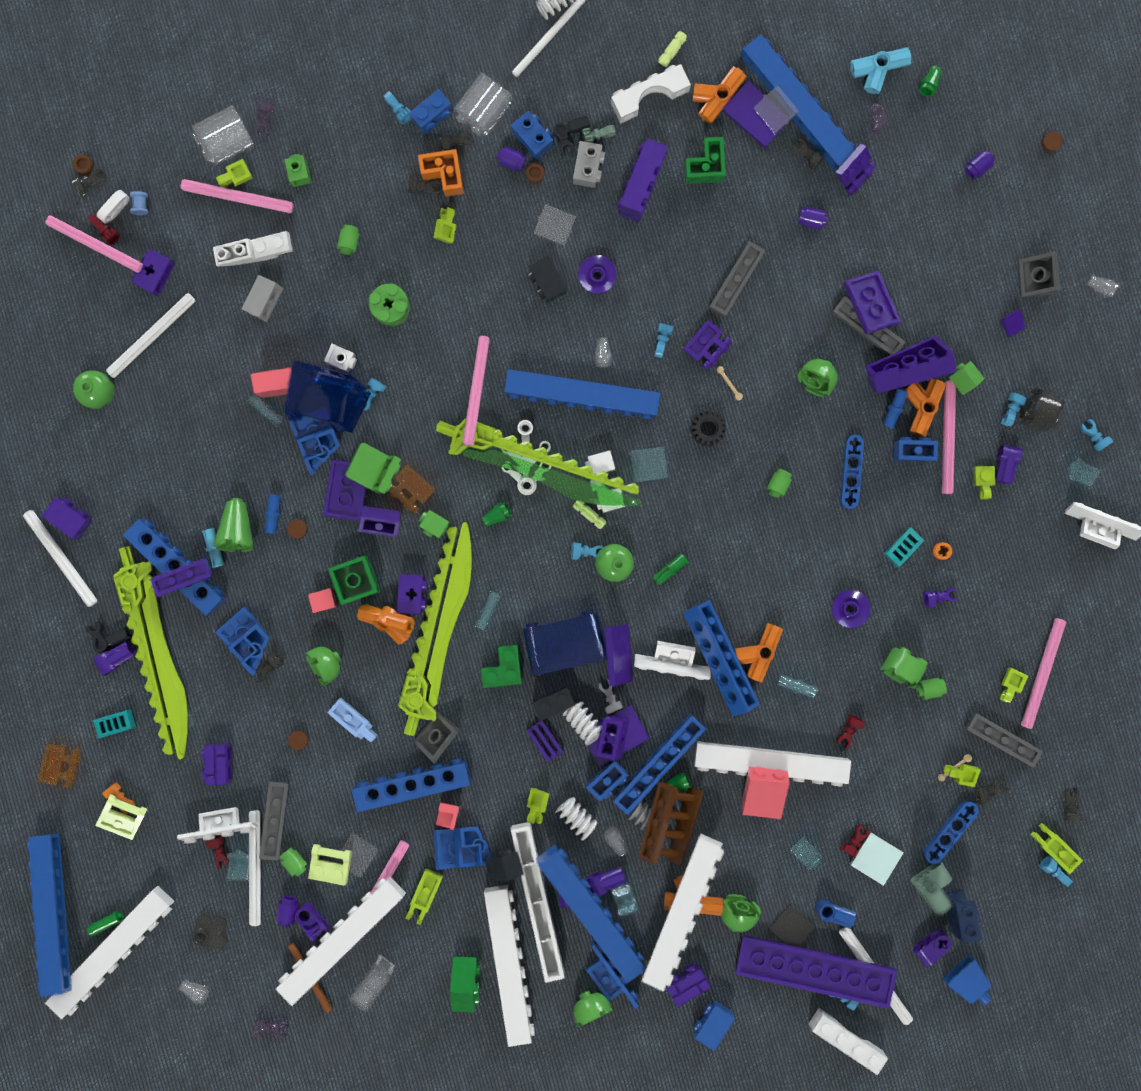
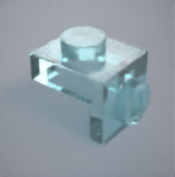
(1083, 473)
(806, 853)
(238, 866)
(624, 900)

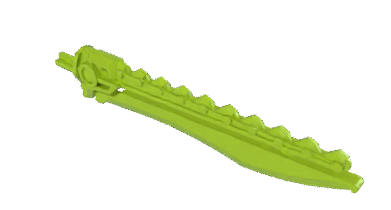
(132, 587)
(416, 687)

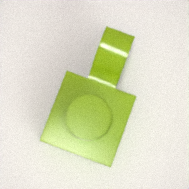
(237, 173)
(444, 227)
(984, 477)
(1014, 682)
(963, 775)
(537, 803)

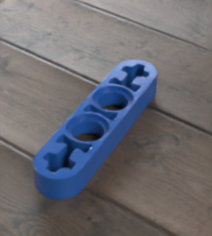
(855, 472)
(953, 834)

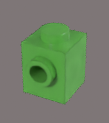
(297, 170)
(966, 377)
(433, 524)

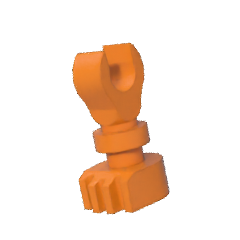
(114, 790)

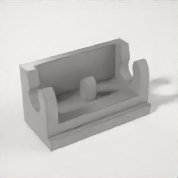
(262, 298)

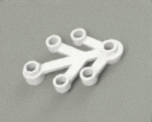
(517, 476)

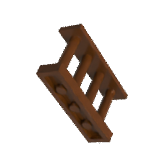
(659, 819)

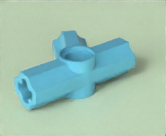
(876, 73)

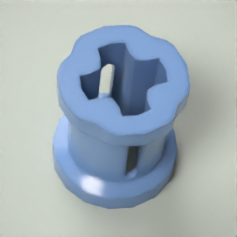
(139, 203)

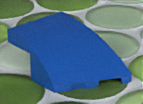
(315, 440)
(244, 638)
(459, 848)

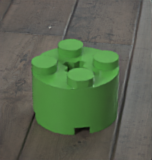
(379, 307)
(904, 667)

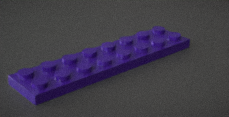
(816, 971)

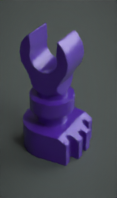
(931, 599)

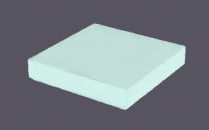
(876, 858)

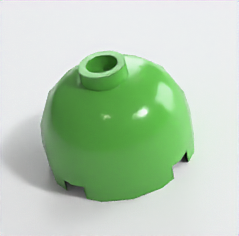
(818, 376)
(93, 389)
(614, 562)
(324, 664)
(739, 914)
(590, 1007)

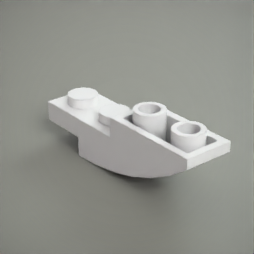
(253, 250)

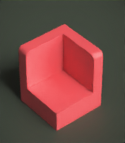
(323, 600)
(447, 815)

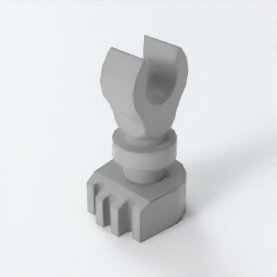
(613, 705)

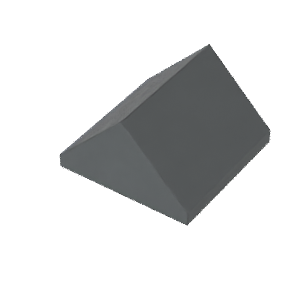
(1039, 275)
(436, 736)

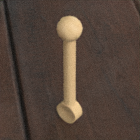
(738, 396)
(967, 758)

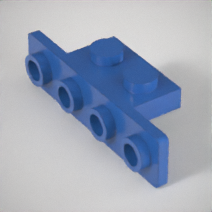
(608, 979)

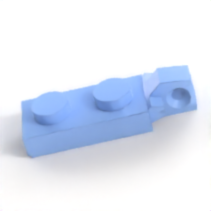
(352, 720)

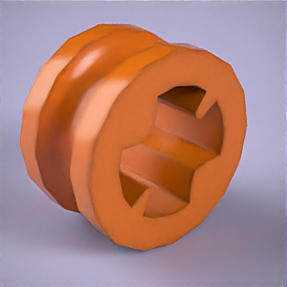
(948, 553)

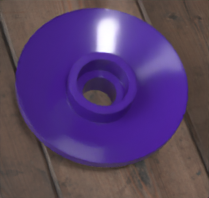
(600, 265)
(860, 611)

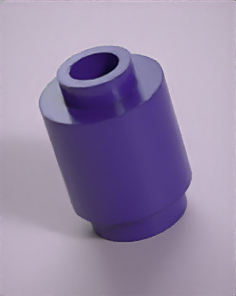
(511, 159)
(979, 164)
(812, 218)
(286, 911)

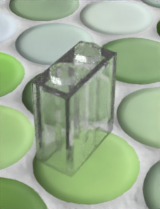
(483, 105)
(222, 135)
(372, 983)

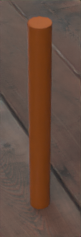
(316, 988)

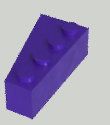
(642, 181)
(912, 365)

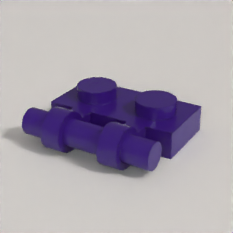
(853, 166)
(702, 342)

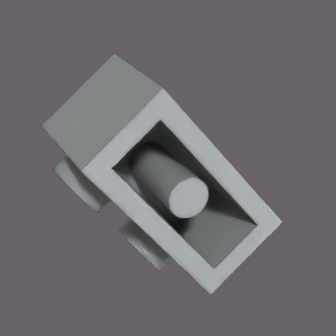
(587, 164)

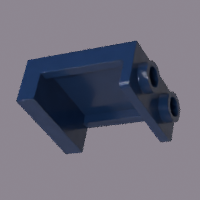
(963, 917)

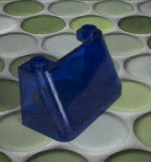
(324, 396)
(564, 643)

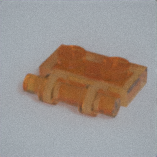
(415, 484)
(53, 764)

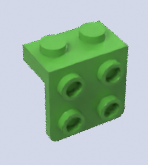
(373, 468)

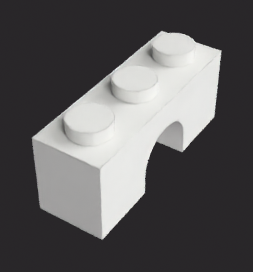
(599, 463)

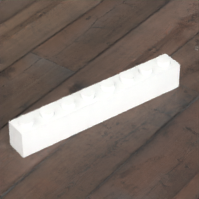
(799, 765)
(538, 902)
(682, 911)
(340, 941)
(113, 948)
(508, 966)

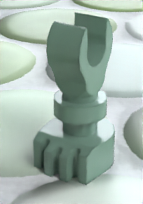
(605, 132)

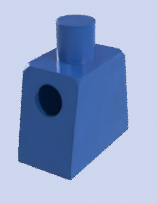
(969, 981)

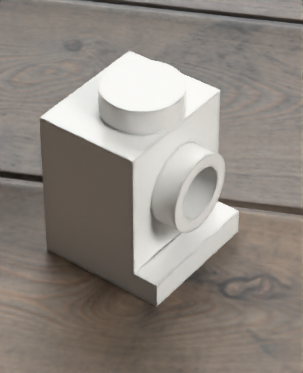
(333, 355)

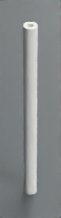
(547, 37)

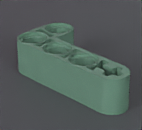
(929, 886)

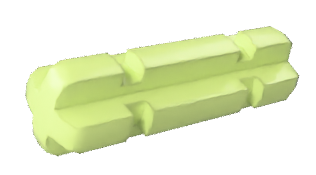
(672, 49)
(591, 515)

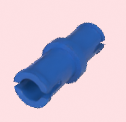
(895, 408)
(272, 513)

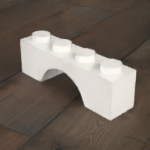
(671, 83)
(855, 1047)

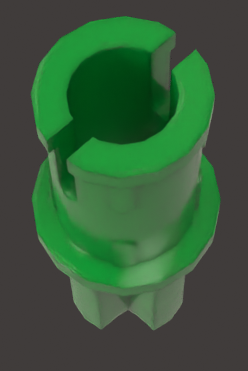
(670, 569)

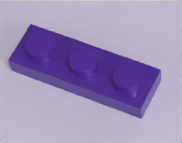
(181, 577)

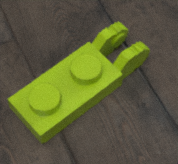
(1058, 850)
(424, 894)

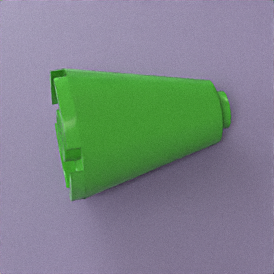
(234, 528)

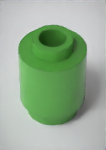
(348, 239)
(779, 483)
(931, 688)
(293, 862)

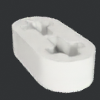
(113, 206)

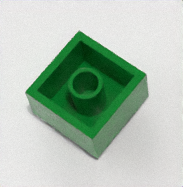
(354, 580)

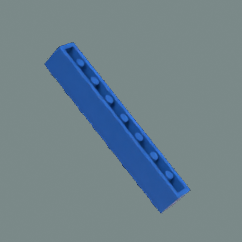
(811, 118)
(582, 393)
(591, 913)
(49, 915)

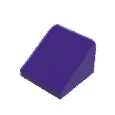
(1013, 323)

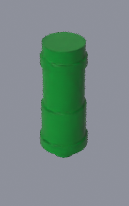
(106, 923)

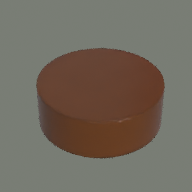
(1052, 141)
(83, 164)
(534, 173)
(297, 529)
(298, 740)

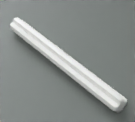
(151, 335)
(60, 558)
(255, 870)
(862, 955)

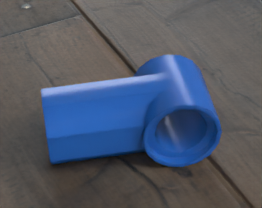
(835, 914)

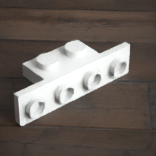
(1101, 526)
(673, 659)
(218, 823)

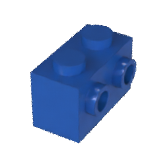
(431, 112)
(532, 134)
(915, 451)
(606, 780)
(713, 1025)

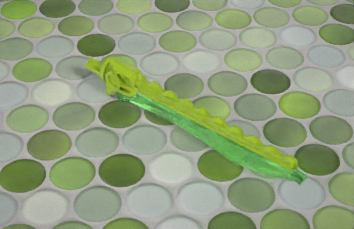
(568, 485)

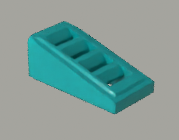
(894, 547)
(128, 718)

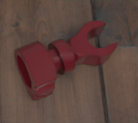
(109, 235)
(850, 729)
(855, 842)
(218, 850)

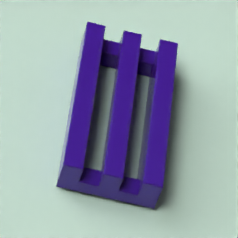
(553, 754)

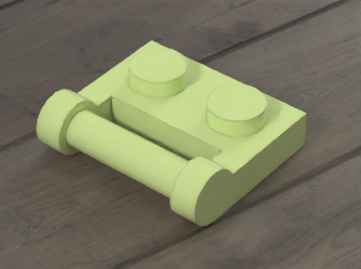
(119, 822)
(327, 870)

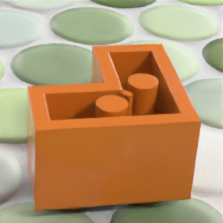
(443, 166)

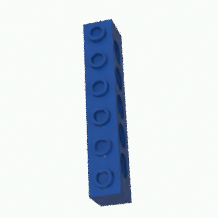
(136, 536)
(721, 658)
(658, 764)
(365, 801)

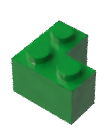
(709, 167)
(507, 672)
(464, 989)

